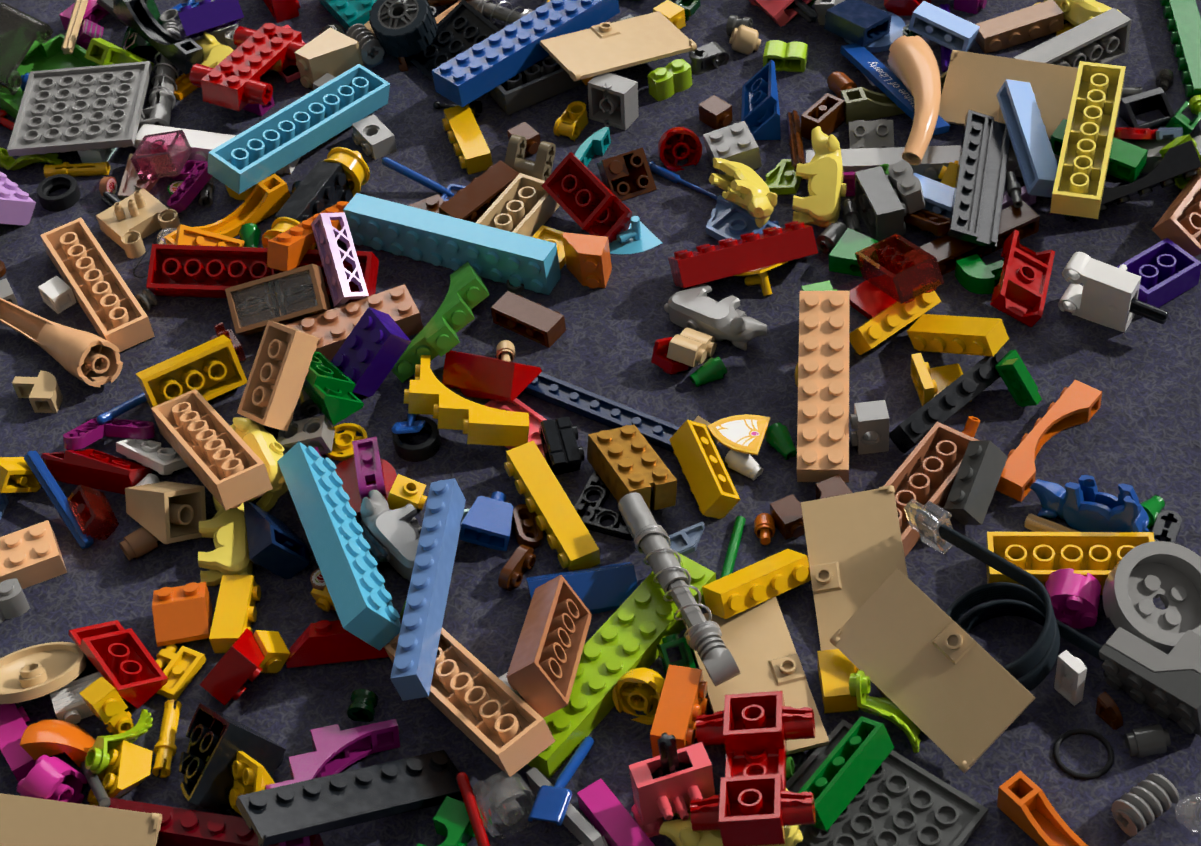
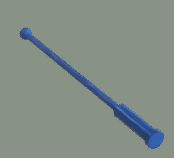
(676, 178)

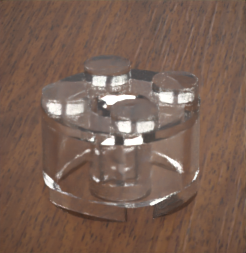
(504, 804)

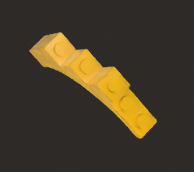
(480, 423)

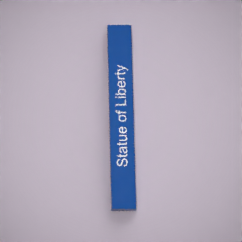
(886, 81)

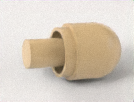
(504, 349)

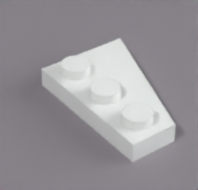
(151, 455)

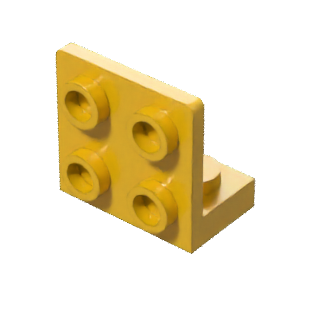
(931, 380)

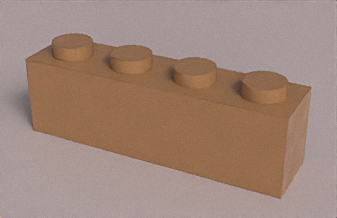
(1020, 26)

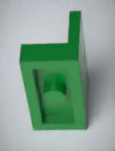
(1018, 380)

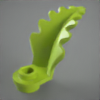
(10, 163)
(882, 706)
(98, 756)

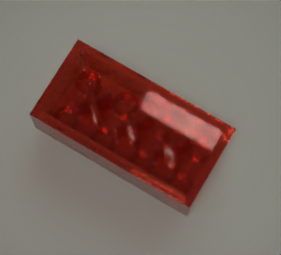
(899, 268)

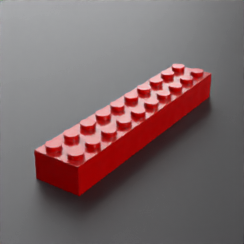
(212, 269)

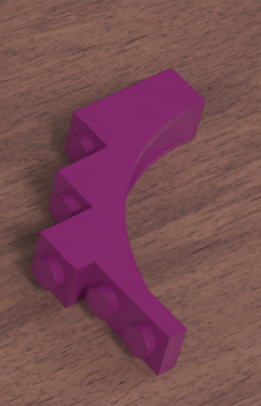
(337, 750)

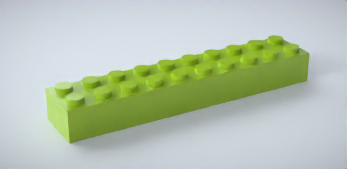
(619, 645)

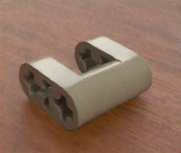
(544, 160)

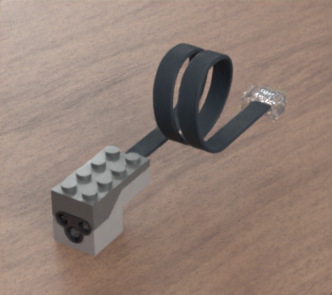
(1147, 674)

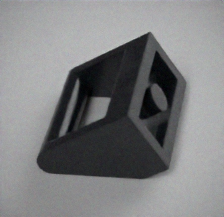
(1144, 103)

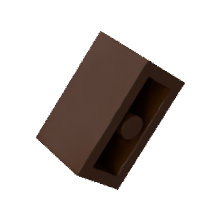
(826, 113)

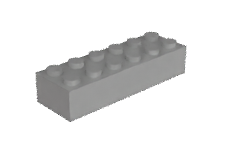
(1093, 41)

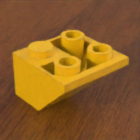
(126, 770)
(248, 777)

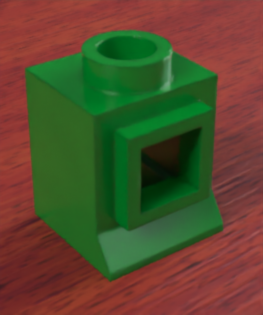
(1180, 120)
(684, 649)

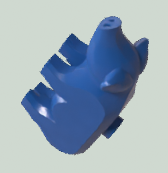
(1091, 510)

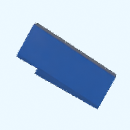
(761, 104)
(598, 587)

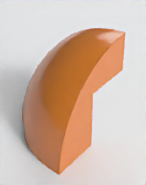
(55, 737)

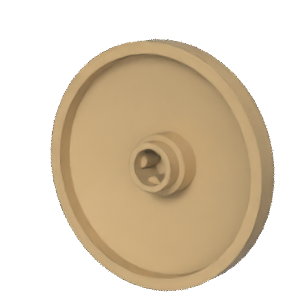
(39, 670)

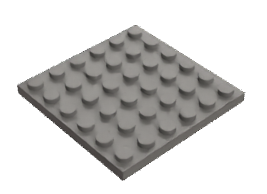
(80, 109)

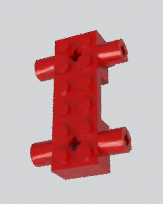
(237, 77)
(753, 793)

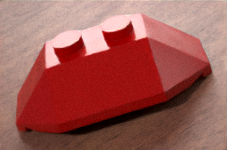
(329, 643)

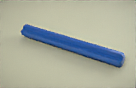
(57, 497)

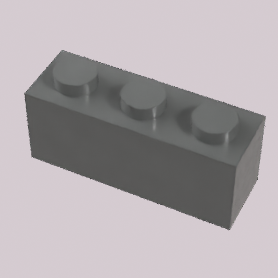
(975, 482)

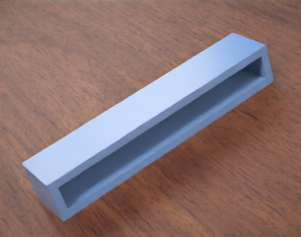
(1028, 137)

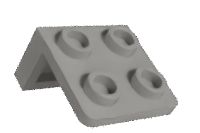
(871, 134)

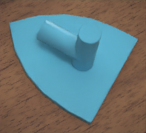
(635, 239)

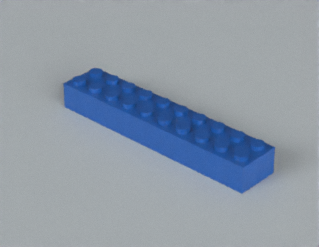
(516, 47)

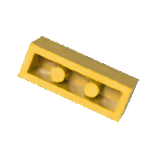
(233, 610)

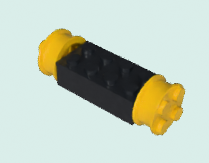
(327, 183)

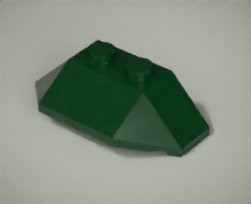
(133, 41)

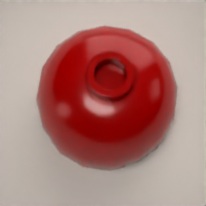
(679, 144)

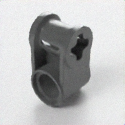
(709, 57)

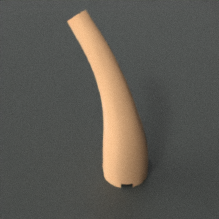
(919, 72)
(77, 351)

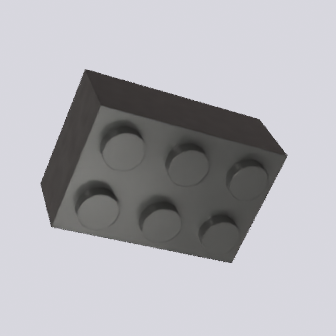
(879, 204)

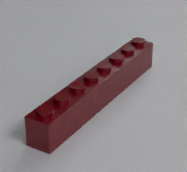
(198, 828)

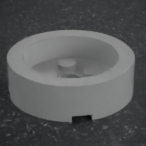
(1149, 573)

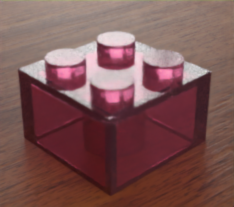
(161, 155)

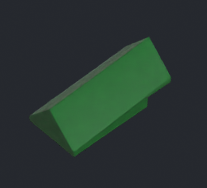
(331, 389)

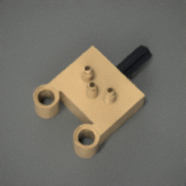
(134, 220)

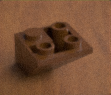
(627, 174)

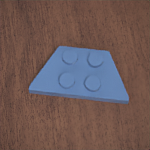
(732, 221)

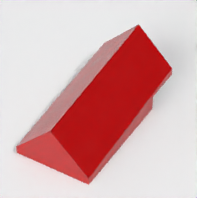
(587, 199)
(487, 376)
(95, 469)
(121, 660)

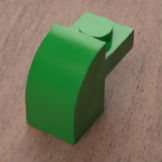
(977, 276)

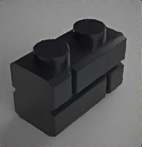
(560, 445)

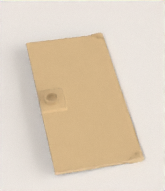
(617, 45)
(977, 78)
(851, 552)
(766, 664)
(932, 670)
(60, 823)

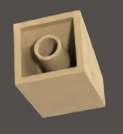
(327, 53)
(168, 509)

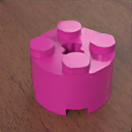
(1074, 597)
(53, 780)

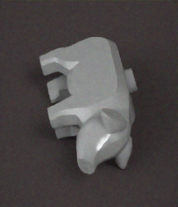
(720, 319)
(394, 529)

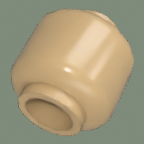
(745, 40)

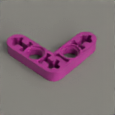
(195, 178)
(92, 431)

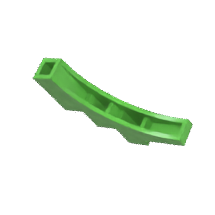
(441, 331)

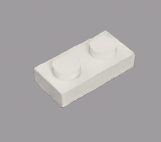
(1070, 677)

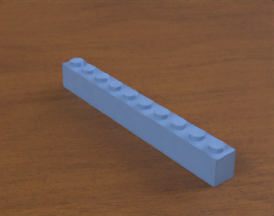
(428, 591)

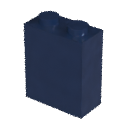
(857, 22)

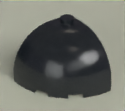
(212, 753)

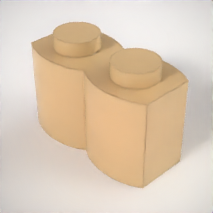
(691, 347)

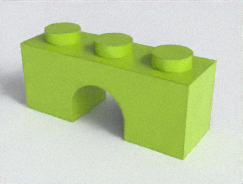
(106, 53)

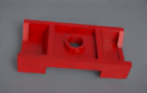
(1019, 294)

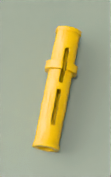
(79, 169)
(166, 747)

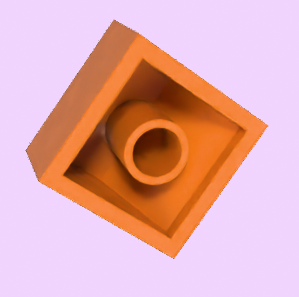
(588, 258)
(182, 613)

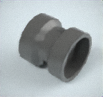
(734, 22)

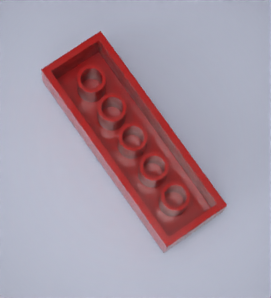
(742, 255)

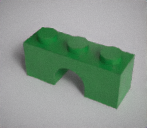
(453, 823)

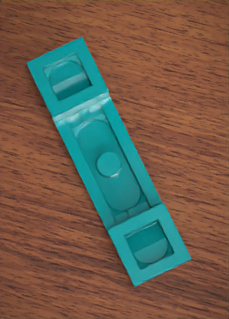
(594, 145)

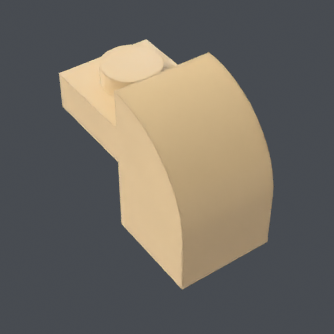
(41, 391)

